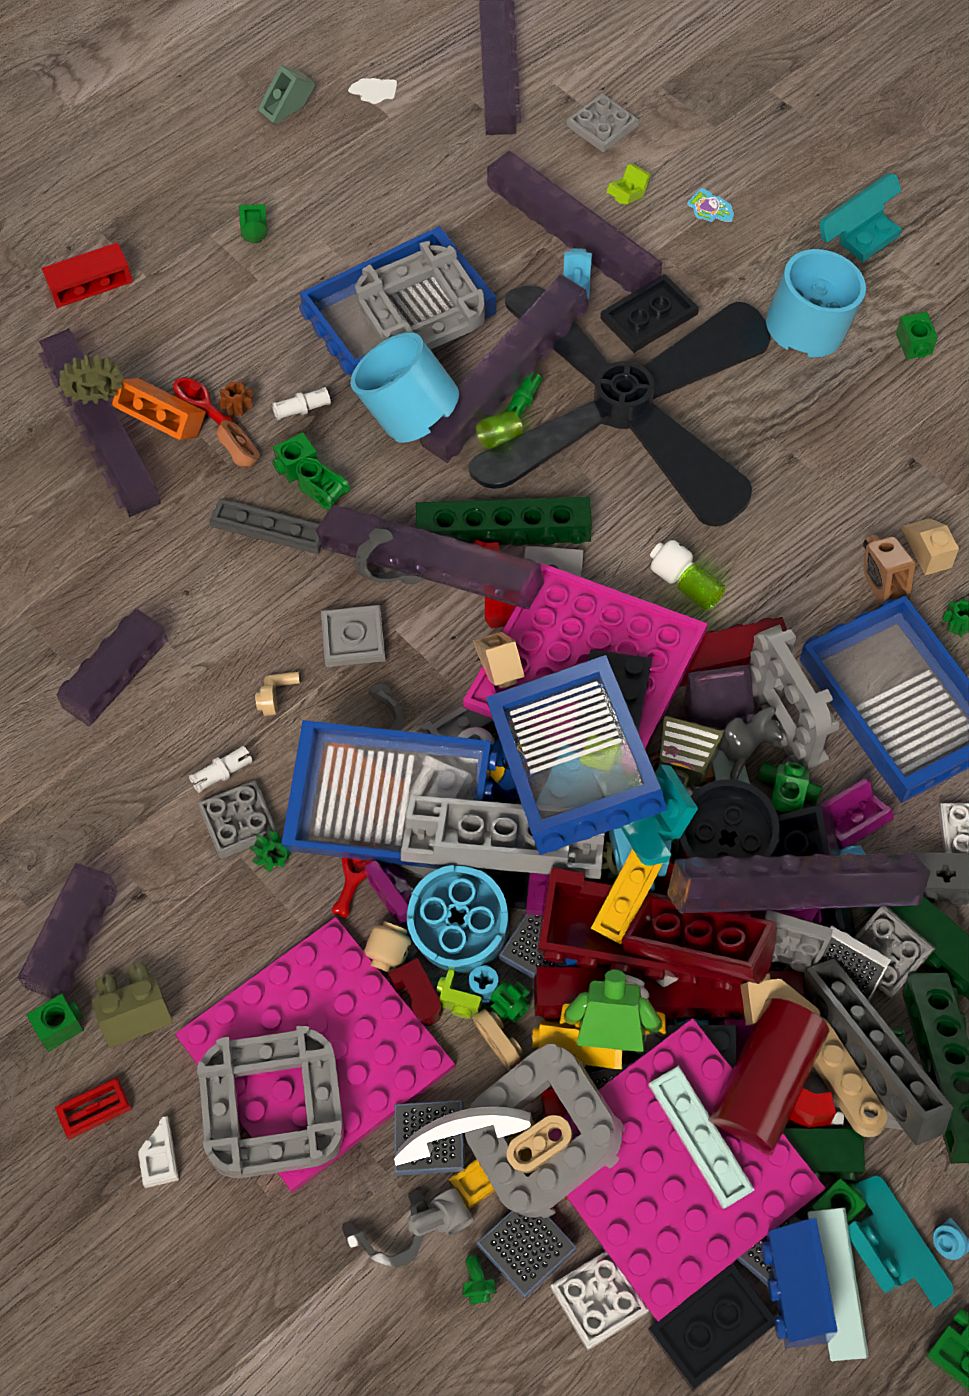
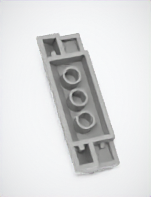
(487, 838)

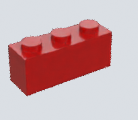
(87, 275)

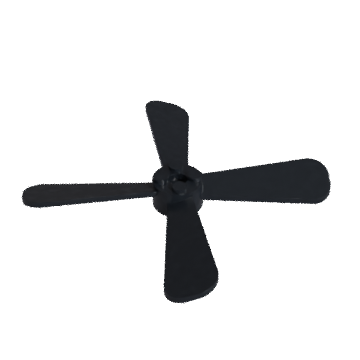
(625, 401)

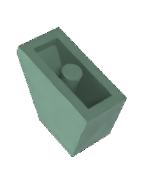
(285, 94)

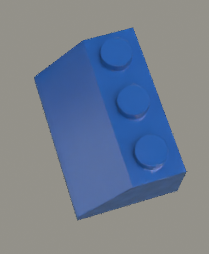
(799, 1285)

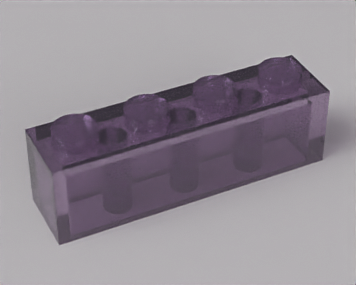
(111, 667)
(68, 932)

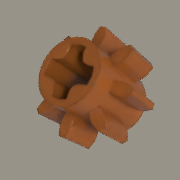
(236, 398)

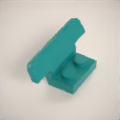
(861, 220)
(649, 834)
(894, 1246)

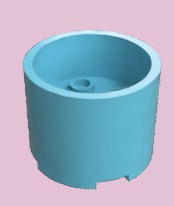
(815, 302)
(404, 387)
(457, 945)

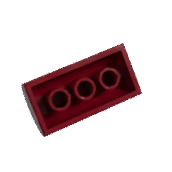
(702, 941)
(770, 1074)

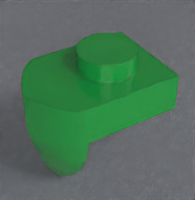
(253, 222)

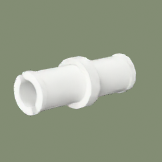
(301, 403)
(220, 769)

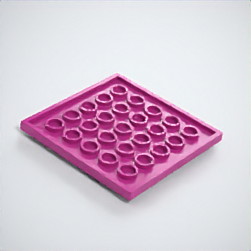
(583, 615)
(376, 1040)
(654, 1203)

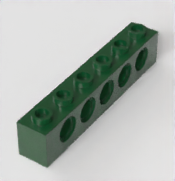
(514, 513)
(942, 1050)

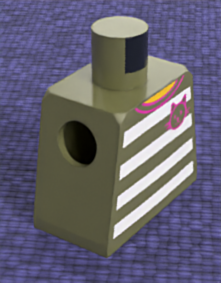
(689, 749)

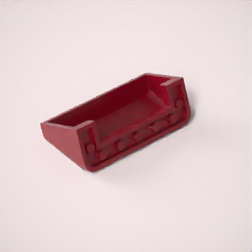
(565, 932)

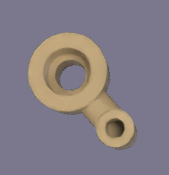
(266, 699)

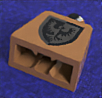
(888, 568)

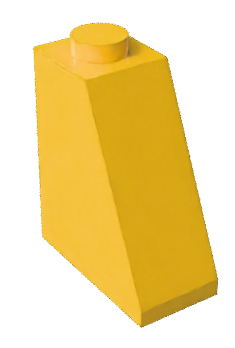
(566, 1036)

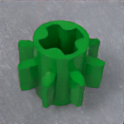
(957, 617)
(264, 854)
(510, 1001)

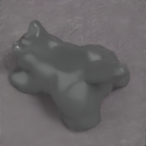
(743, 738)

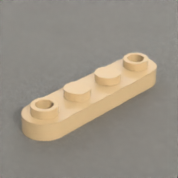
(849, 1087)

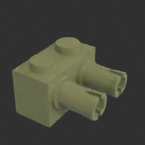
(131, 1009)

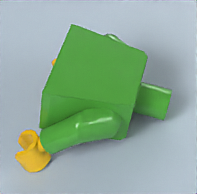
(613, 1015)

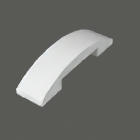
(505, 1121)

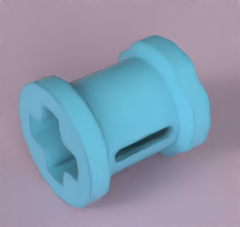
(483, 974)

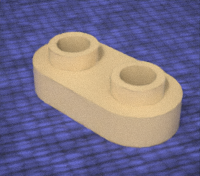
(490, 1028)
(538, 1140)

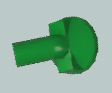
(478, 1289)

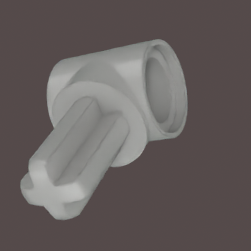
(445, 1214)

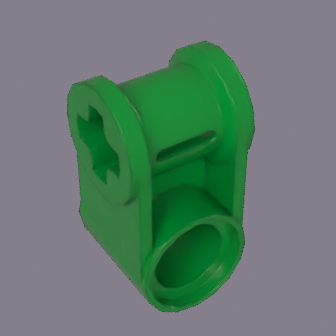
(324, 486)

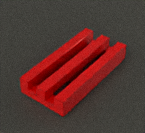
(95, 1120)

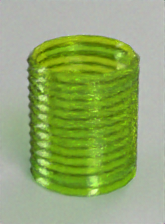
(499, 429)
(701, 587)

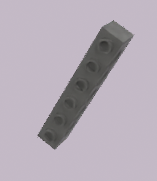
(878, 1053)

